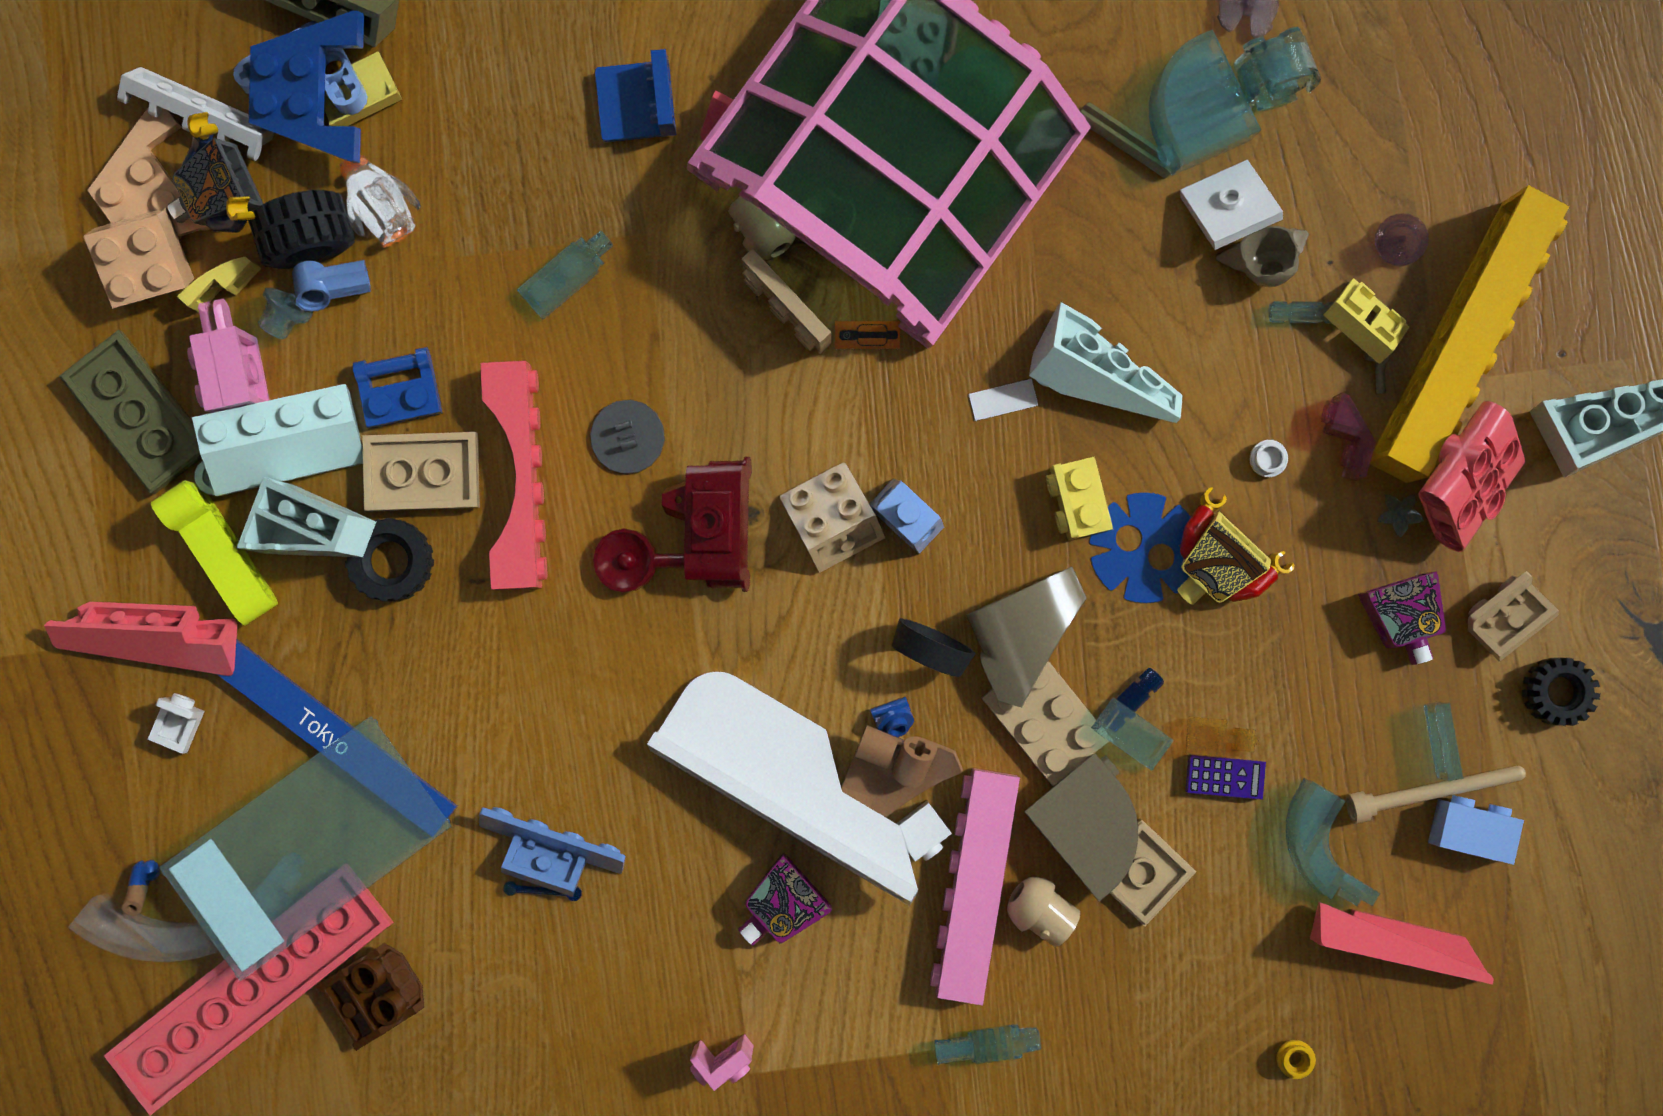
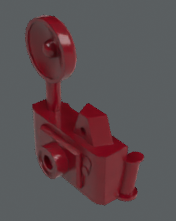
(714, 535)

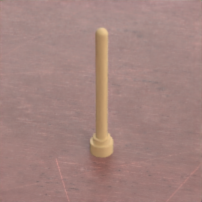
(1364, 806)

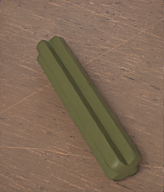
(1124, 138)

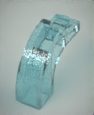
(1307, 840)

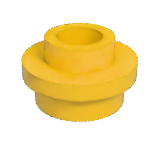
(1306, 1063)

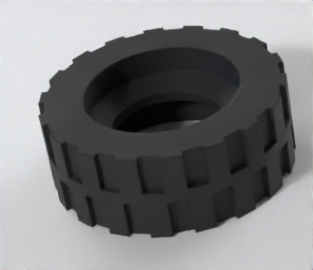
(413, 577)

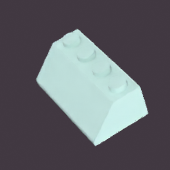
(279, 439)

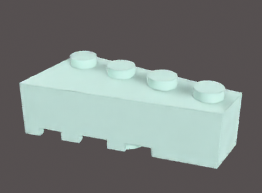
(1599, 424)

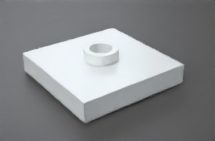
(1231, 204)

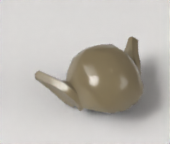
(1267, 255)

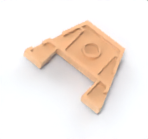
(134, 177)

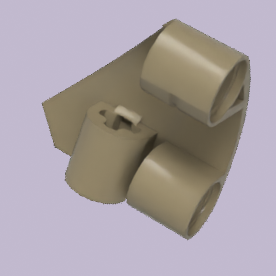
(1024, 631)

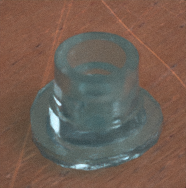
(281, 313)

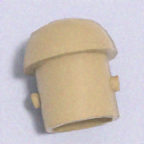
(760, 230)
(1041, 910)

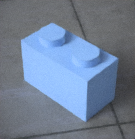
(1476, 831)

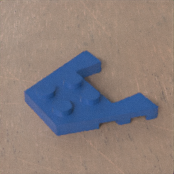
(290, 84)

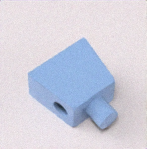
(907, 515)

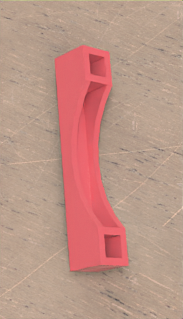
(516, 554)

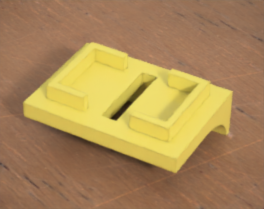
(378, 86)
(1349, 316)

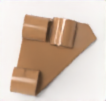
(895, 770)

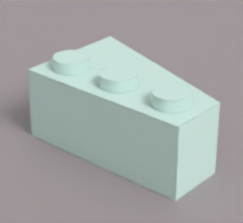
(302, 523)

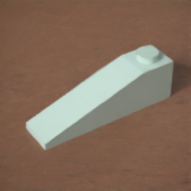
(1088, 367)

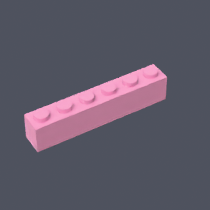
(976, 886)

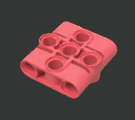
(1472, 476)

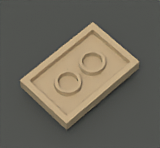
(785, 302)
(421, 471)
(1050, 726)

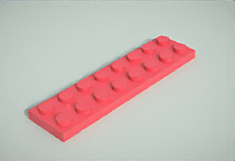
(224, 1012)

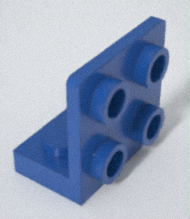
(636, 99)

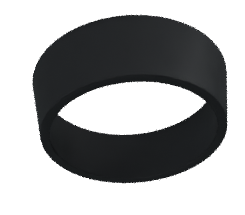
(931, 648)

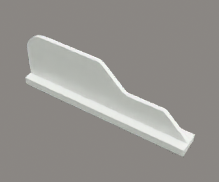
(783, 773)

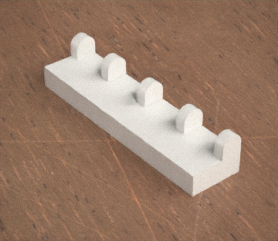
(185, 102)

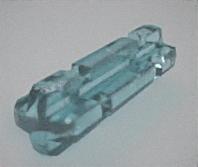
(1298, 312)

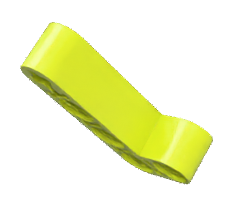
(215, 548)

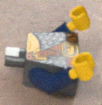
(213, 182)

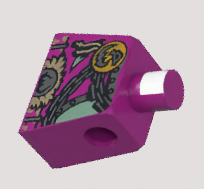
(1407, 614)
(783, 904)

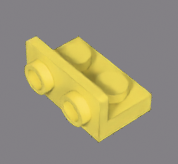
(1079, 498)

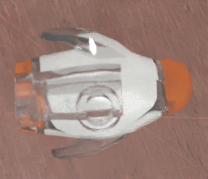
(378, 202)

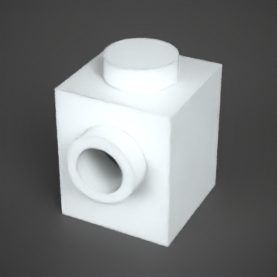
(923, 832)

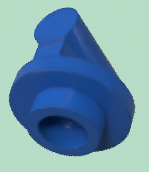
(893, 717)

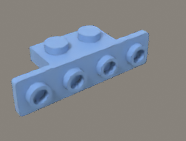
(546, 855)

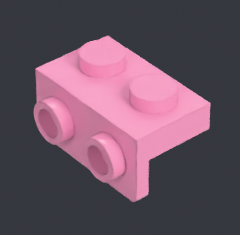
(728, 1065)

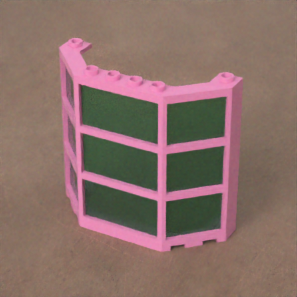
(897, 145)

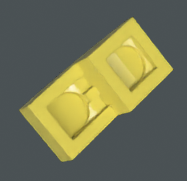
(229, 275)

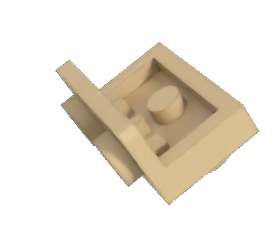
(1510, 616)

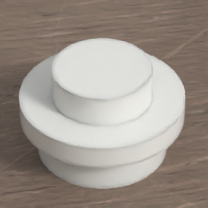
(1268, 458)

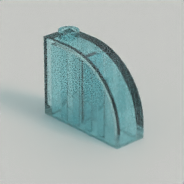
(1198, 106)

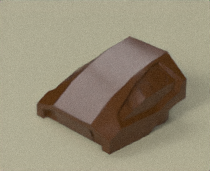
(374, 994)

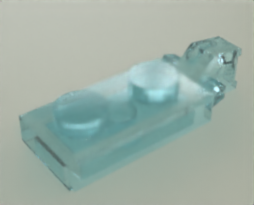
(565, 274)

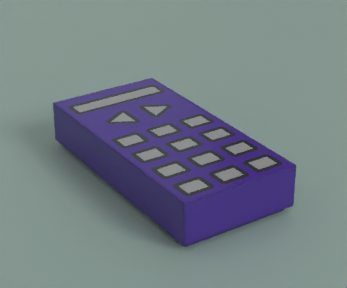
(1225, 776)

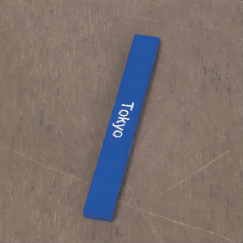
(298, 708)

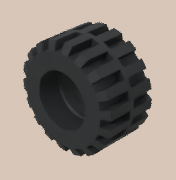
(301, 228)

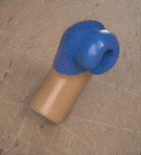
(138, 886)

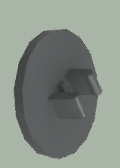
(627, 436)

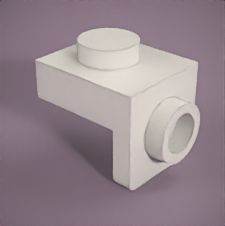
(176, 723)

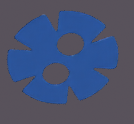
(1118, 564)

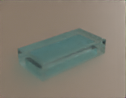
(1132, 734)
(1443, 741)

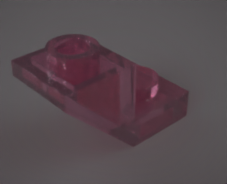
(1346, 422)

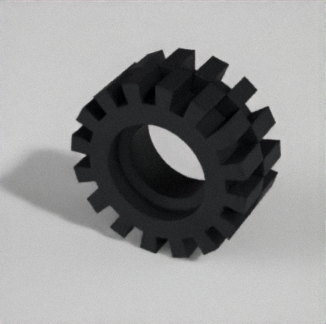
(1582, 698)

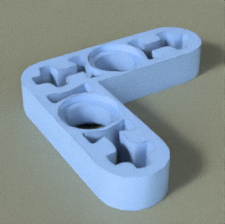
(344, 75)

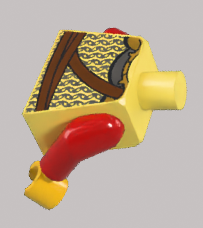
(1223, 558)

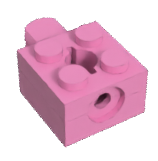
(225, 361)

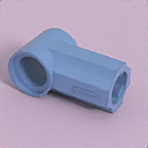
(318, 284)

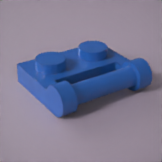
(399, 400)

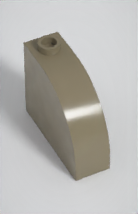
(1090, 824)

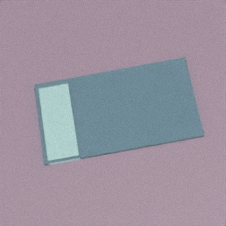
(305, 848)

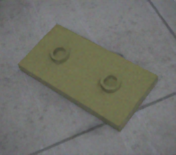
(134, 411)

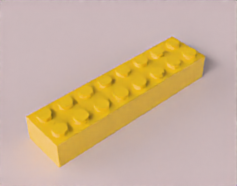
(1469, 334)

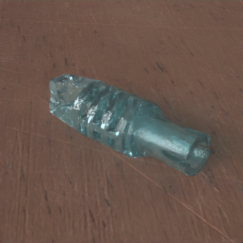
(989, 1045)

